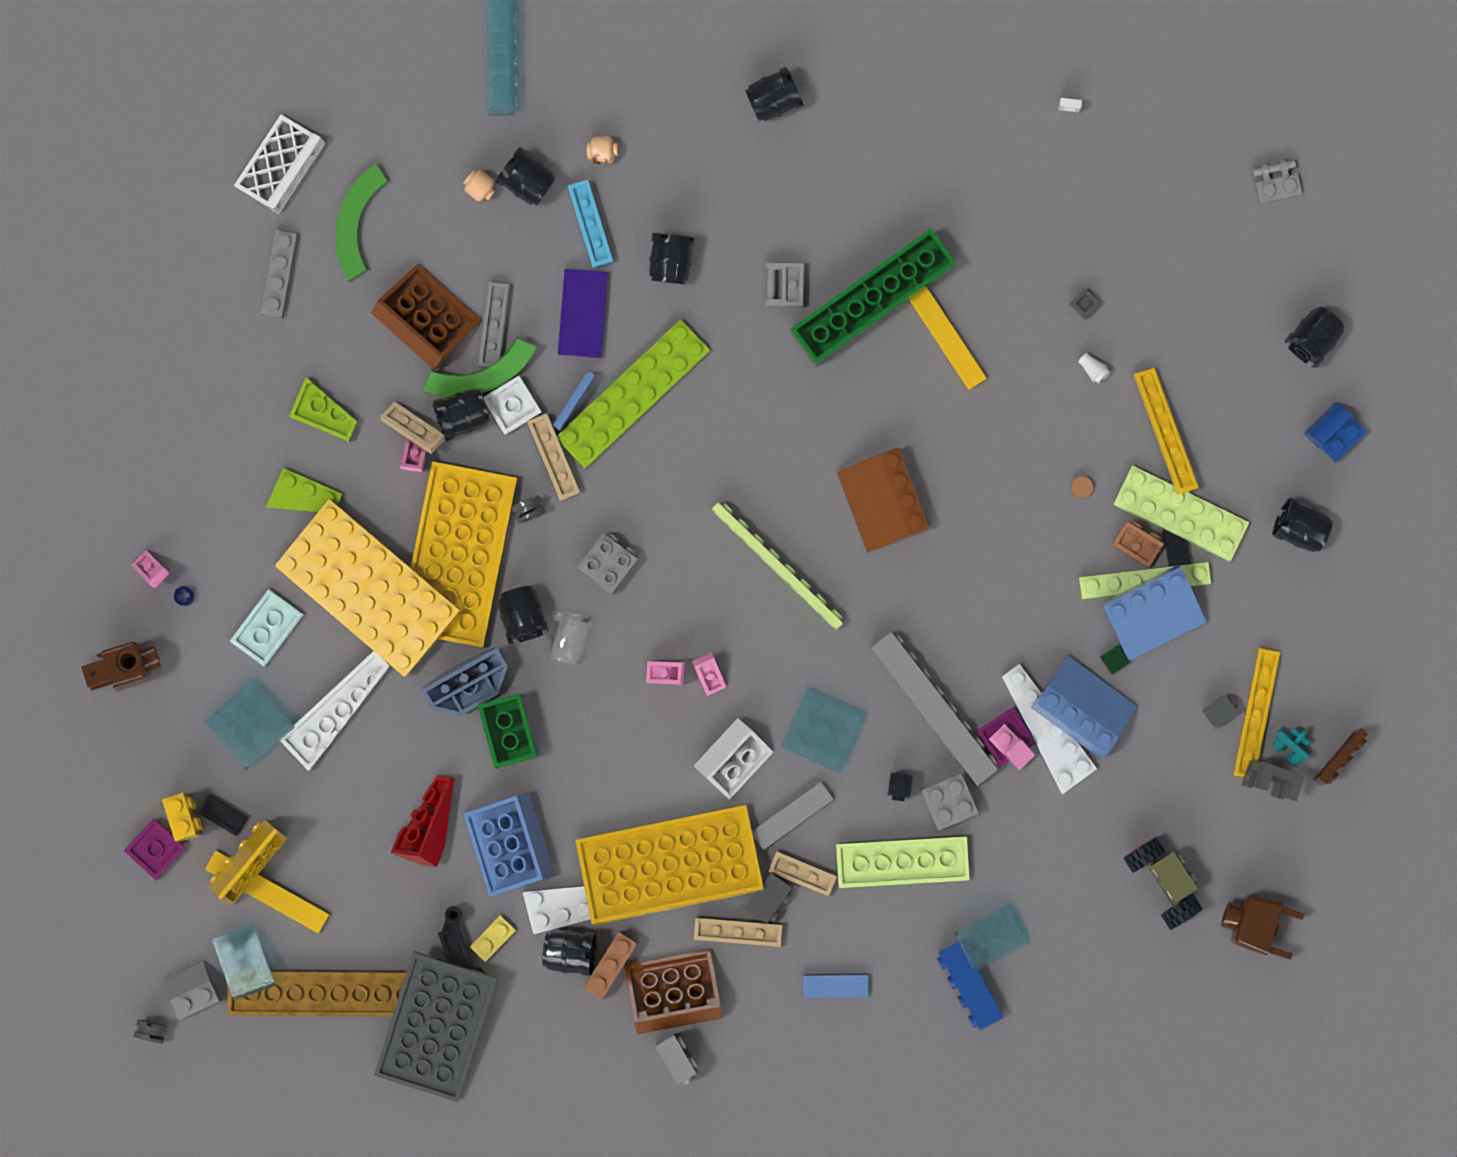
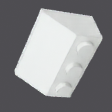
(733, 758)

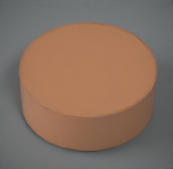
(1082, 487)

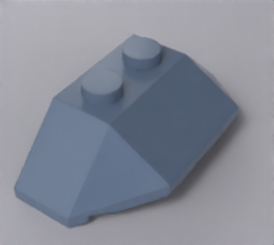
(467, 683)

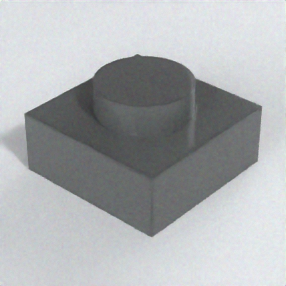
(1084, 304)

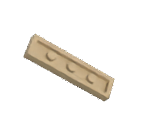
(553, 457)
(737, 932)

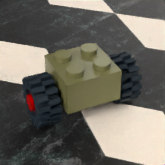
(1171, 878)

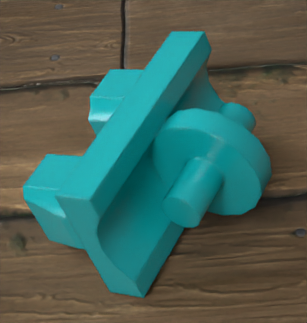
(1285, 738)

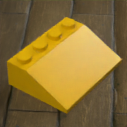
(247, 863)

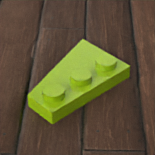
(321, 412)
(300, 493)

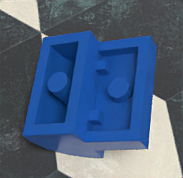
(1335, 432)

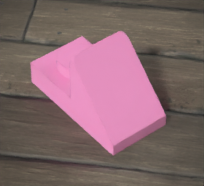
(413, 457)
(150, 569)
(665, 673)
(709, 674)
(1012, 747)

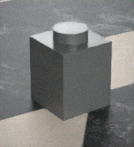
(1221, 711)

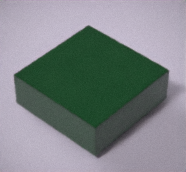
(1114, 659)

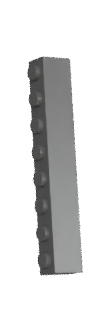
(933, 708)

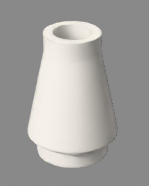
(1095, 369)

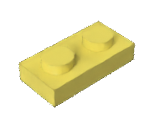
(492, 938)

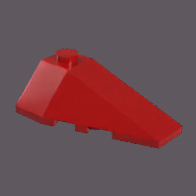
(427, 831)

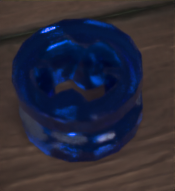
(178, 592)

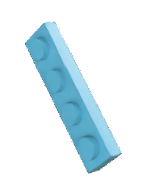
(590, 224)

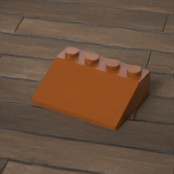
(425, 316)
(883, 500)
(673, 991)

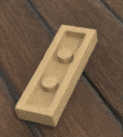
(412, 427)
(802, 874)

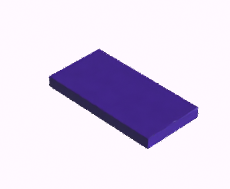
(582, 313)

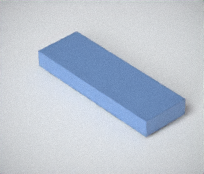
(574, 401)
(835, 986)

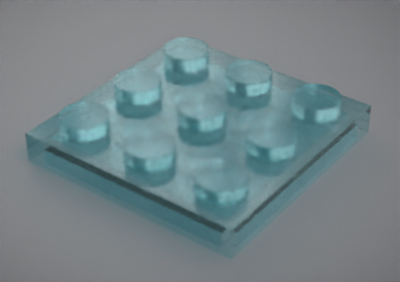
(249, 724)
(823, 731)

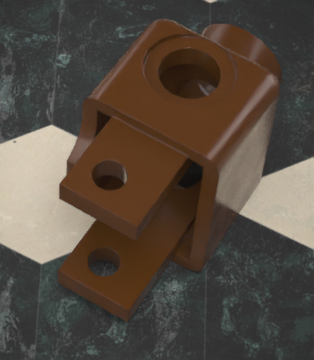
(112, 671)
(1256, 924)

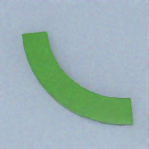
(349, 219)
(484, 379)

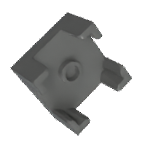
(1269, 773)

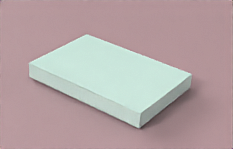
(266, 628)

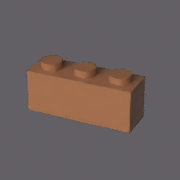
(610, 965)

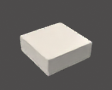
(1071, 105)

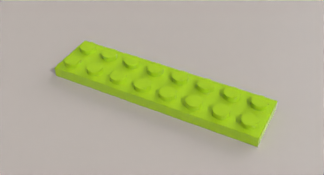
(632, 394)

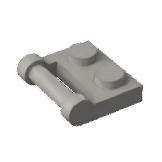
(791, 284)

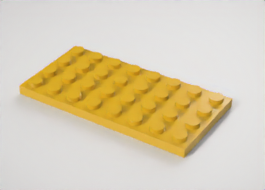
(464, 543)
(367, 588)
(669, 865)

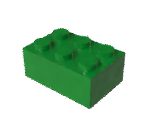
(507, 731)

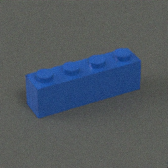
(971, 987)

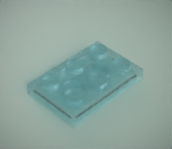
(992, 937)
(243, 962)

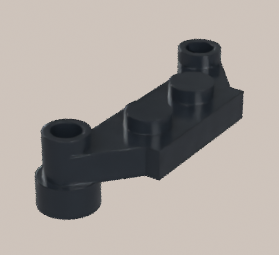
(453, 941)

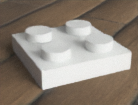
(512, 405)

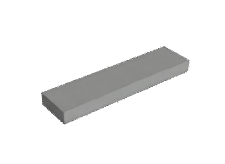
(494, 323)
(792, 816)

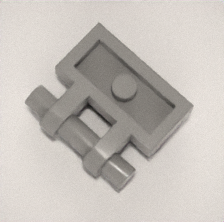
(1279, 188)

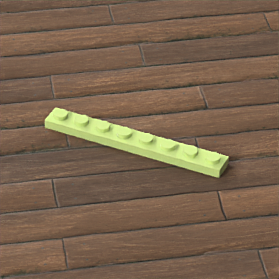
(771, 559)

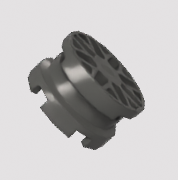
(527, 507)
(150, 1031)

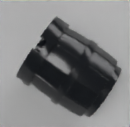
(774, 95)
(526, 177)
(670, 258)
(1315, 336)
(461, 413)
(1302, 526)
(522, 614)
(569, 951)

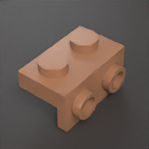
(1137, 543)

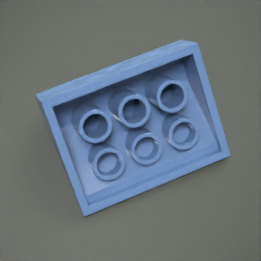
(1153, 612)
(1084, 707)
(509, 844)

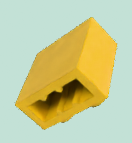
(182, 817)

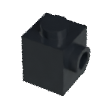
(899, 786)

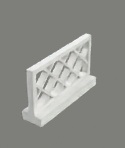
(292, 176)

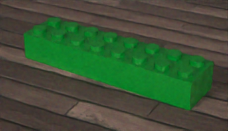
(873, 297)

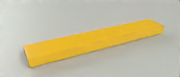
(947, 339)
(1165, 431)
(1256, 710)
(277, 897)

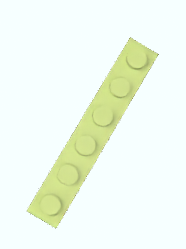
(1116, 583)

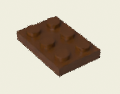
(1341, 757)

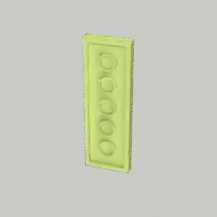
(1181, 514)
(902, 862)

